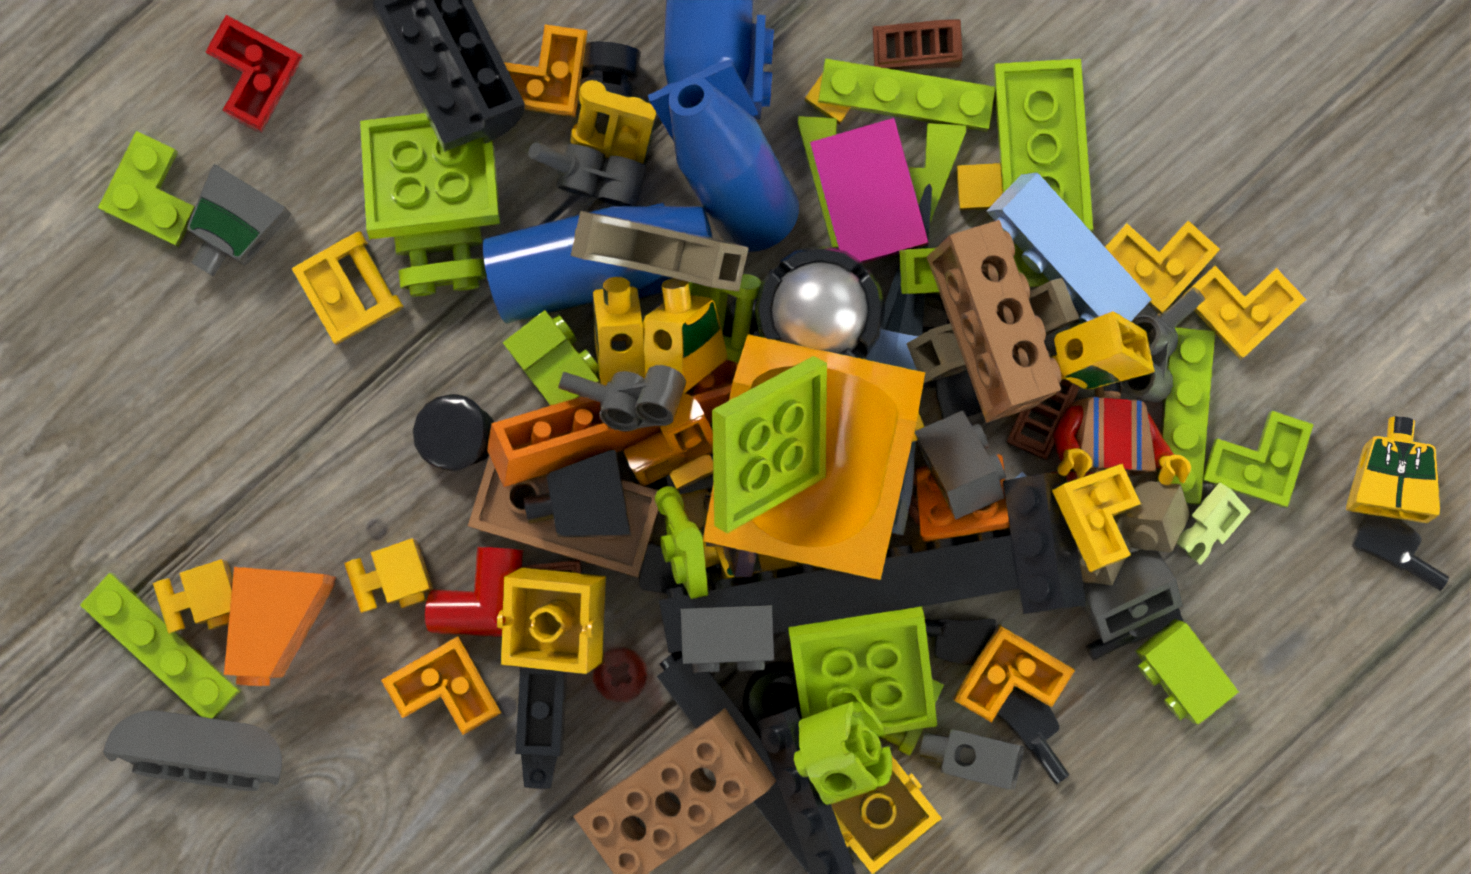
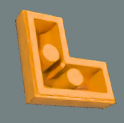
(556, 81)
(674, 446)
(1010, 663)
(445, 674)

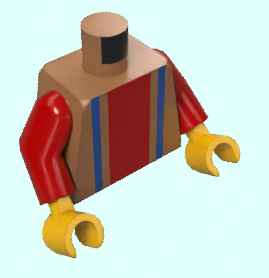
(1113, 432)

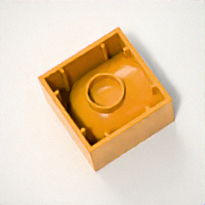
(869, 435)

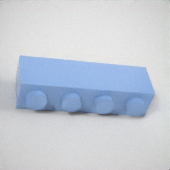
(1064, 248)

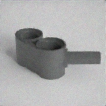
(589, 175)
(1162, 347)
(630, 399)

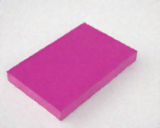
(869, 191)

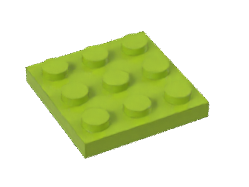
(420, 187)
(769, 443)
(867, 660)

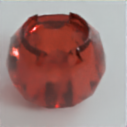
(637, 669)

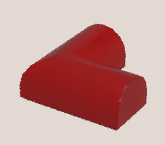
(265, 69)
(474, 610)

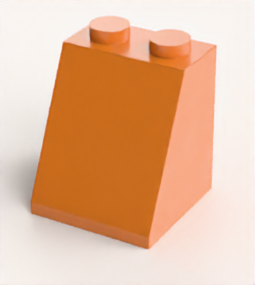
(270, 620)

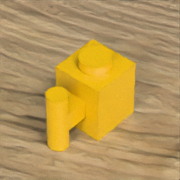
(398, 572)
(205, 593)

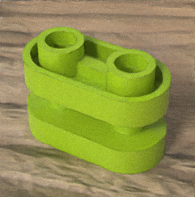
(424, 277)

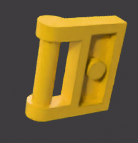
(628, 123)
(334, 294)

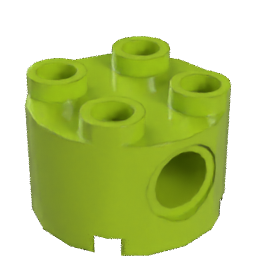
(843, 752)

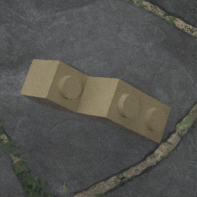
(659, 251)
(938, 349)
(1149, 526)

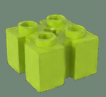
(546, 351)

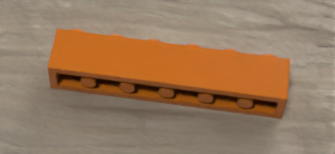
(574, 432)

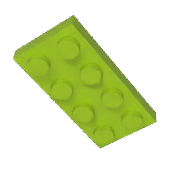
(1045, 128)

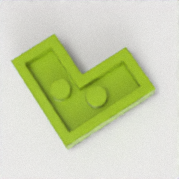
(136, 192)
(1270, 470)

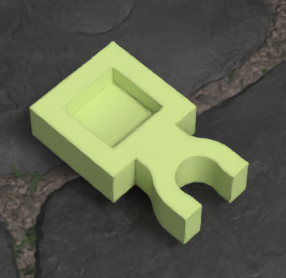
(1216, 520)

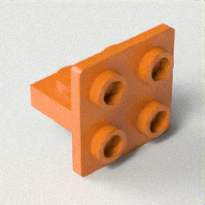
(938, 521)

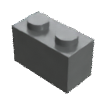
(960, 464)
(1138, 595)
(727, 636)

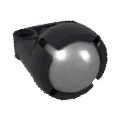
(821, 302)

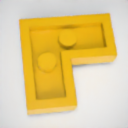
(1166, 271)
(1245, 319)
(1089, 512)

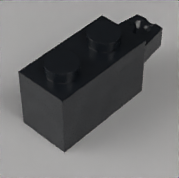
(540, 724)

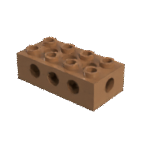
(983, 322)
(497, 515)
(679, 769)

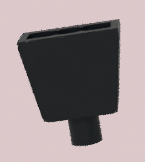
(583, 499)

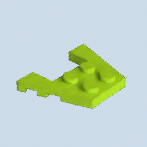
(940, 153)

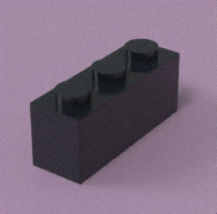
(1043, 545)

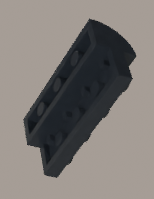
(452, 68)

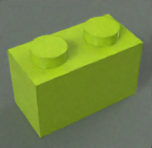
(1185, 672)

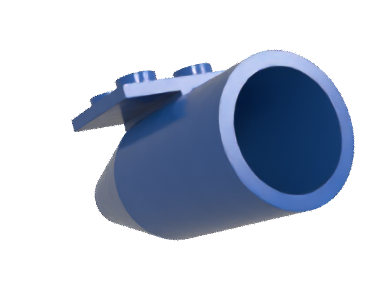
(712, 32)
(728, 157)
(535, 267)

